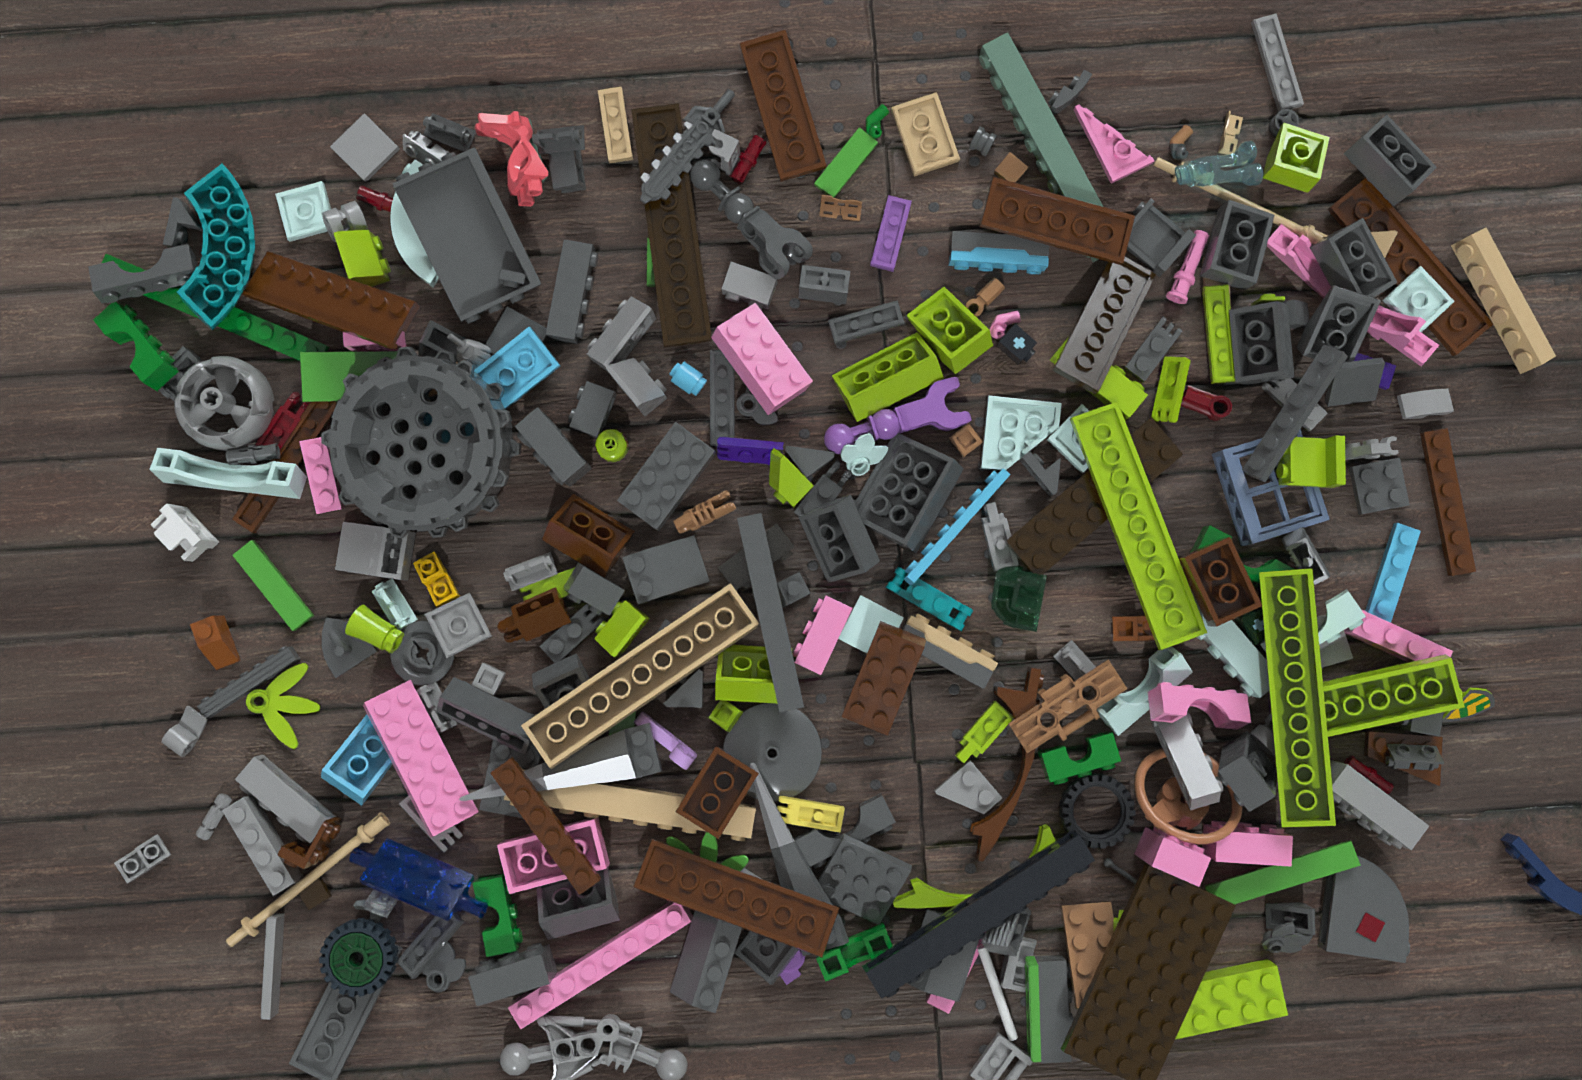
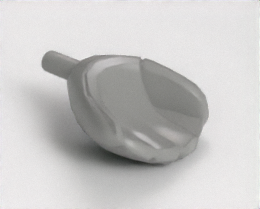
(470, 350)

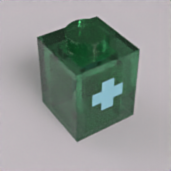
(1252, 625)

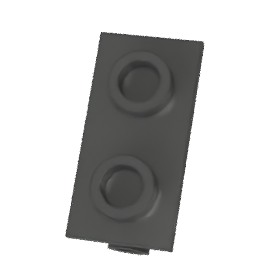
(448, 132)
(560, 139)
(1422, 756)

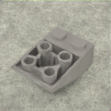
(374, 551)

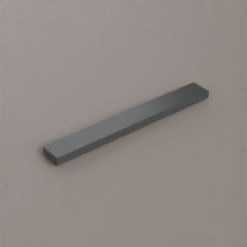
(770, 613)

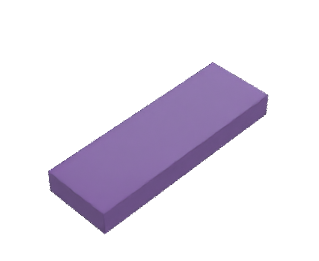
(890, 233)

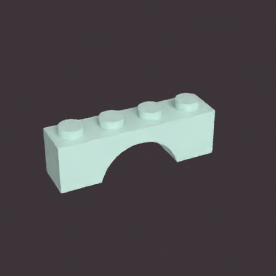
(1341, 613)
(1127, 707)

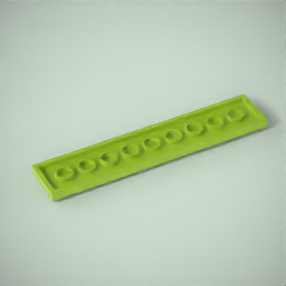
(1138, 526)

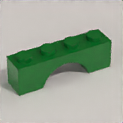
(150, 362)
(1210, 534)

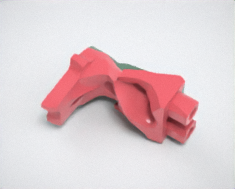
(525, 165)

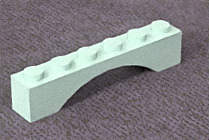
(267, 479)

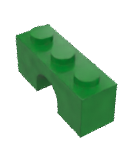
(1100, 753)
(504, 936)
(860, 947)

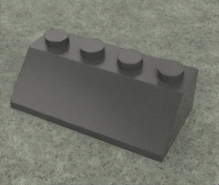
(705, 961)

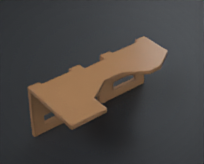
(835, 209)

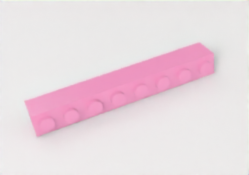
(600, 962)

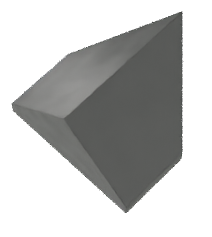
(436, 339)

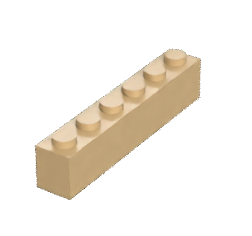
(1503, 301)

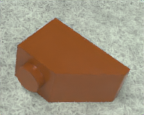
(215, 641)

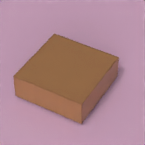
(1011, 168)
(965, 440)

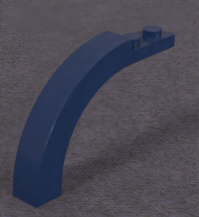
(1542, 879)

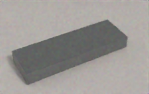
(866, 322)
(428, 944)

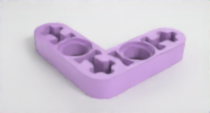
(680, 752)

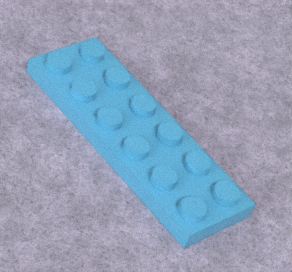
(517, 368)

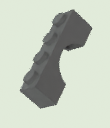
(172, 270)
(873, 817)

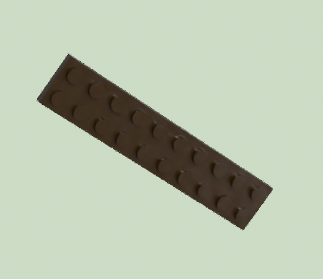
(672, 235)

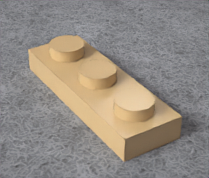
(615, 125)

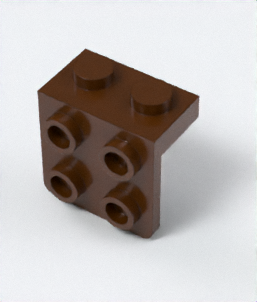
(303, 855)

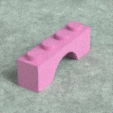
(1224, 707)

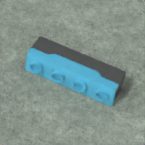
(997, 252)

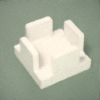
(180, 526)

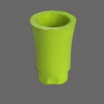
(374, 630)

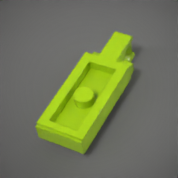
(984, 731)

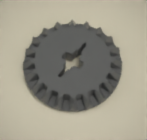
(418, 669)

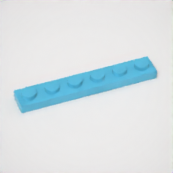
(948, 533)

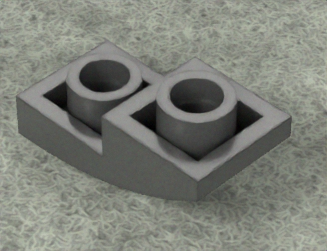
(1067, 95)

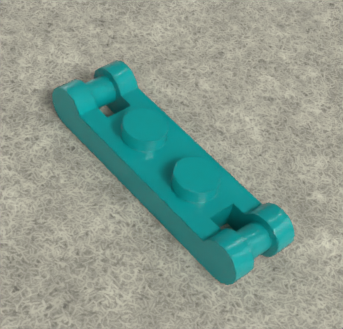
(930, 600)

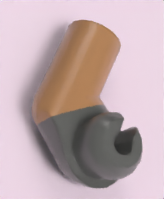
(1177, 144)

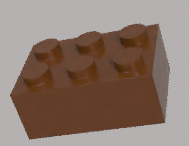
(1219, 582)
(717, 792)

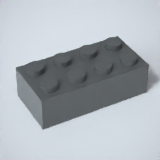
(667, 476)

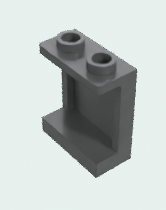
(1156, 238)

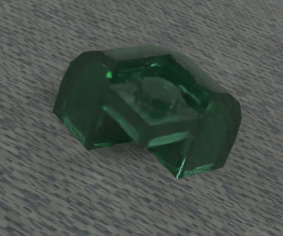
(1018, 597)

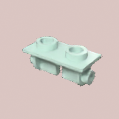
(394, 604)

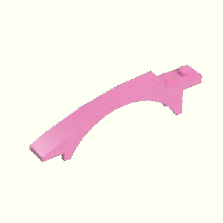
(1394, 328)

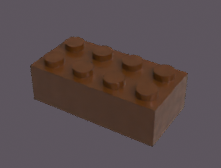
(884, 678)

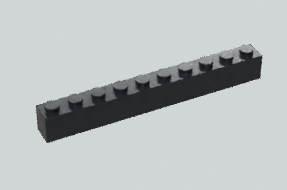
(977, 914)

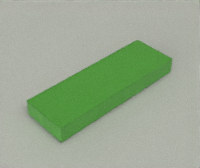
(846, 163)

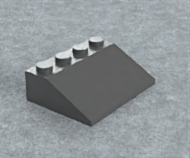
(907, 491)

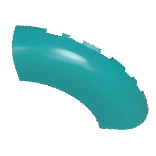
(226, 247)

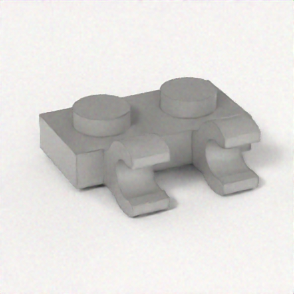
(1370, 449)

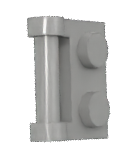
(997, 1058)

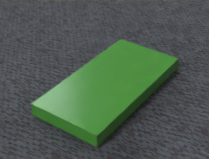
(324, 371)

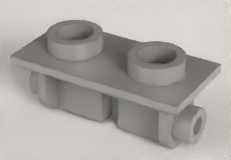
(418, 146)
(530, 571)
(1074, 661)
(430, 697)

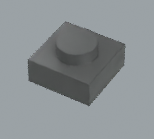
(511, 279)

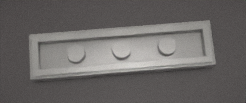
(1277, 62)
(272, 966)

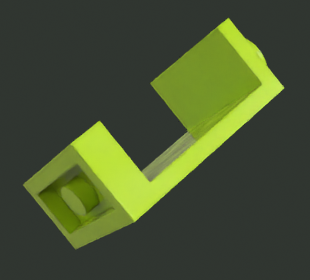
(1313, 463)

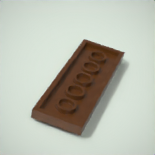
(783, 105)
(1057, 221)

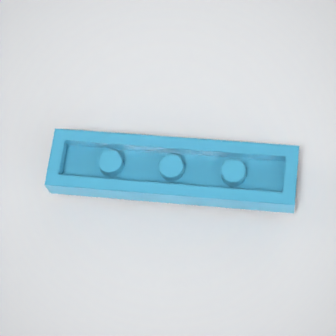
(1392, 571)

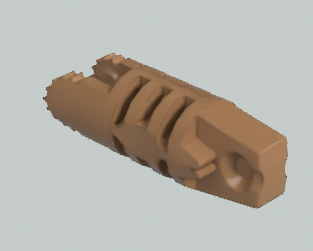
(704, 513)

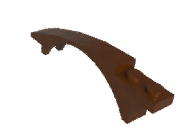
(1018, 703)

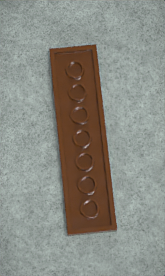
(1463, 318)
(737, 898)

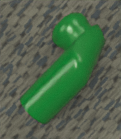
(873, 124)

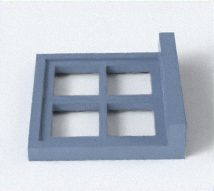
(1241, 503)

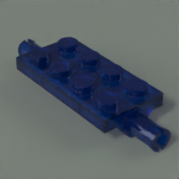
(418, 880)

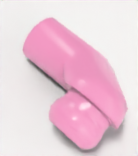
(1001, 322)

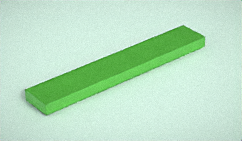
(1276, 878)

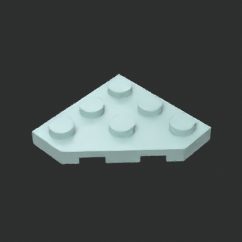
(1015, 428)

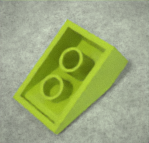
(951, 330)

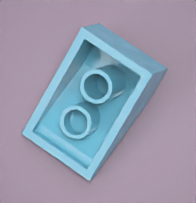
(358, 763)

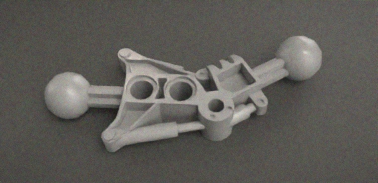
(623, 1049)

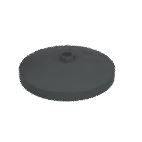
(790, 735)

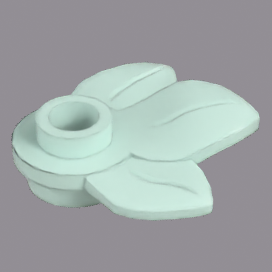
(862, 454)

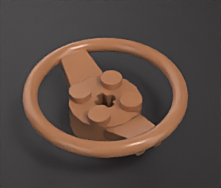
(1174, 810)

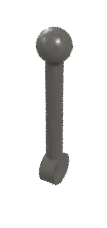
(1109, 863)

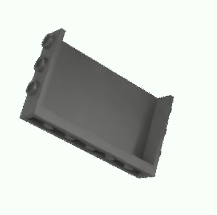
(465, 233)

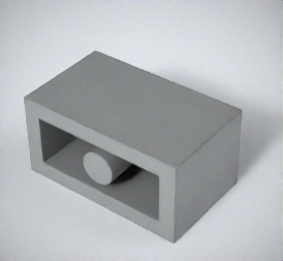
(748, 286)

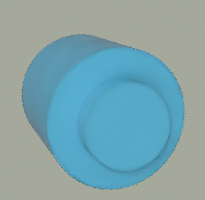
(687, 378)

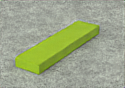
(1218, 333)

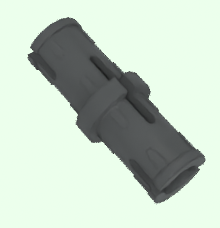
(253, 454)

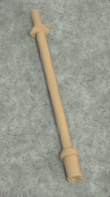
(1308, 231)
(365, 834)

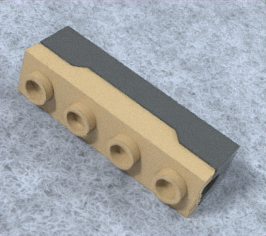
(952, 654)

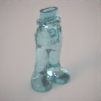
(1207, 171)

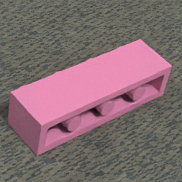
(1395, 640)

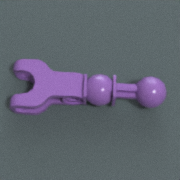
(888, 423)

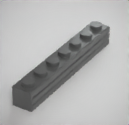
(248, 681)

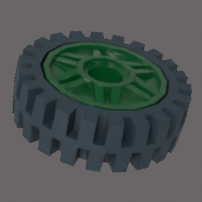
(340, 962)

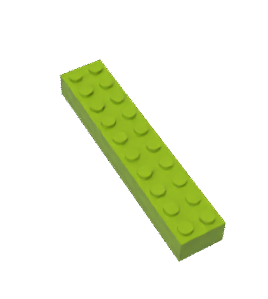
(1297, 698)

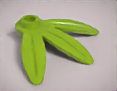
(290, 704)

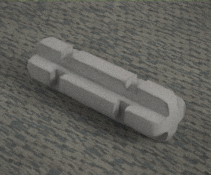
(213, 816)

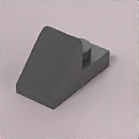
(179, 221)
(1046, 478)
(792, 589)

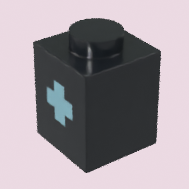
(1017, 345)

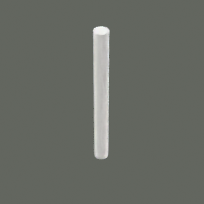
(997, 993)

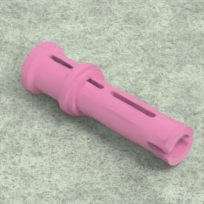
(1185, 277)

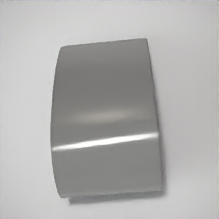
(183, 736)

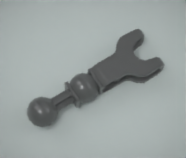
(755, 224)

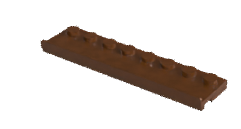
(331, 300)

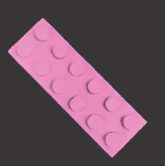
(420, 758)

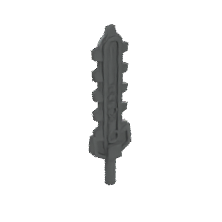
(699, 128)

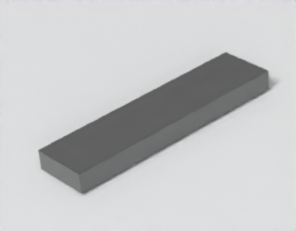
(721, 397)

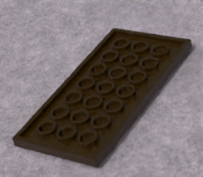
(1148, 976)

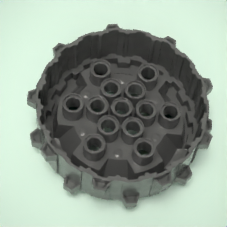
(382, 488)

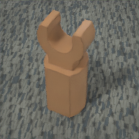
(986, 295)

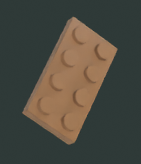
(1086, 937)

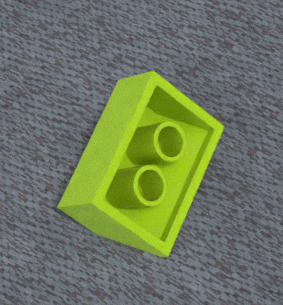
(744, 675)

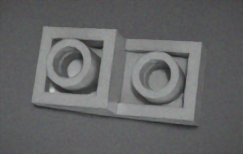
(1425, 403)
(142, 858)

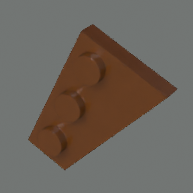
(1376, 749)

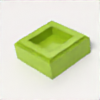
(725, 715)

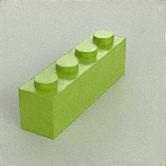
(1116, 388)

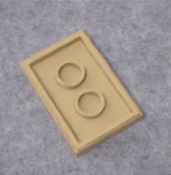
(925, 134)

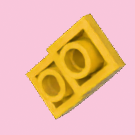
(436, 579)

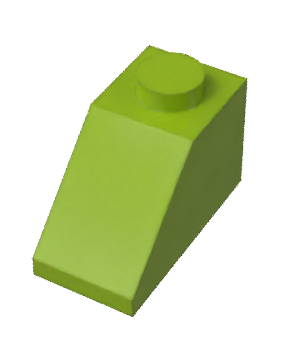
(787, 480)

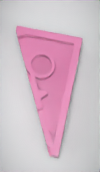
(1114, 152)

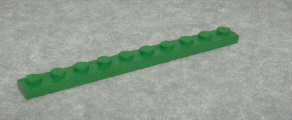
(238, 321)

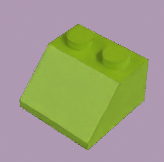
(1296, 158)
(363, 257)
(621, 628)

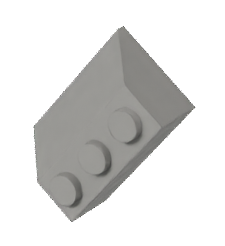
(621, 333)

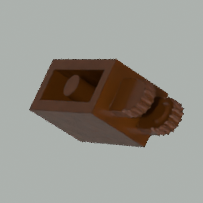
(535, 617)

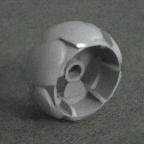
(196, 406)

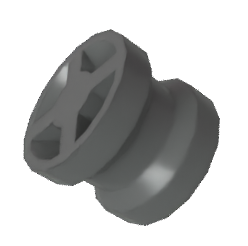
(1284, 116)
(982, 141)

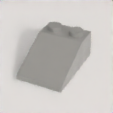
(637, 384)

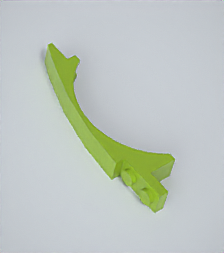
(928, 897)

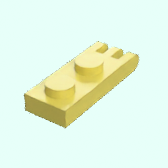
(811, 814)

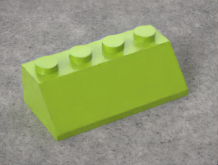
(888, 376)

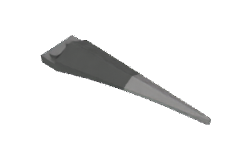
(612, 758)
(789, 862)

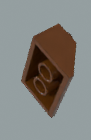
(587, 535)

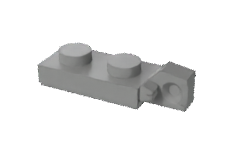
(996, 533)

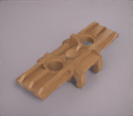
(1063, 700)

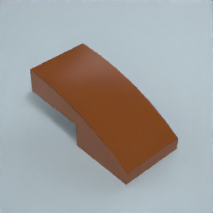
(1131, 628)

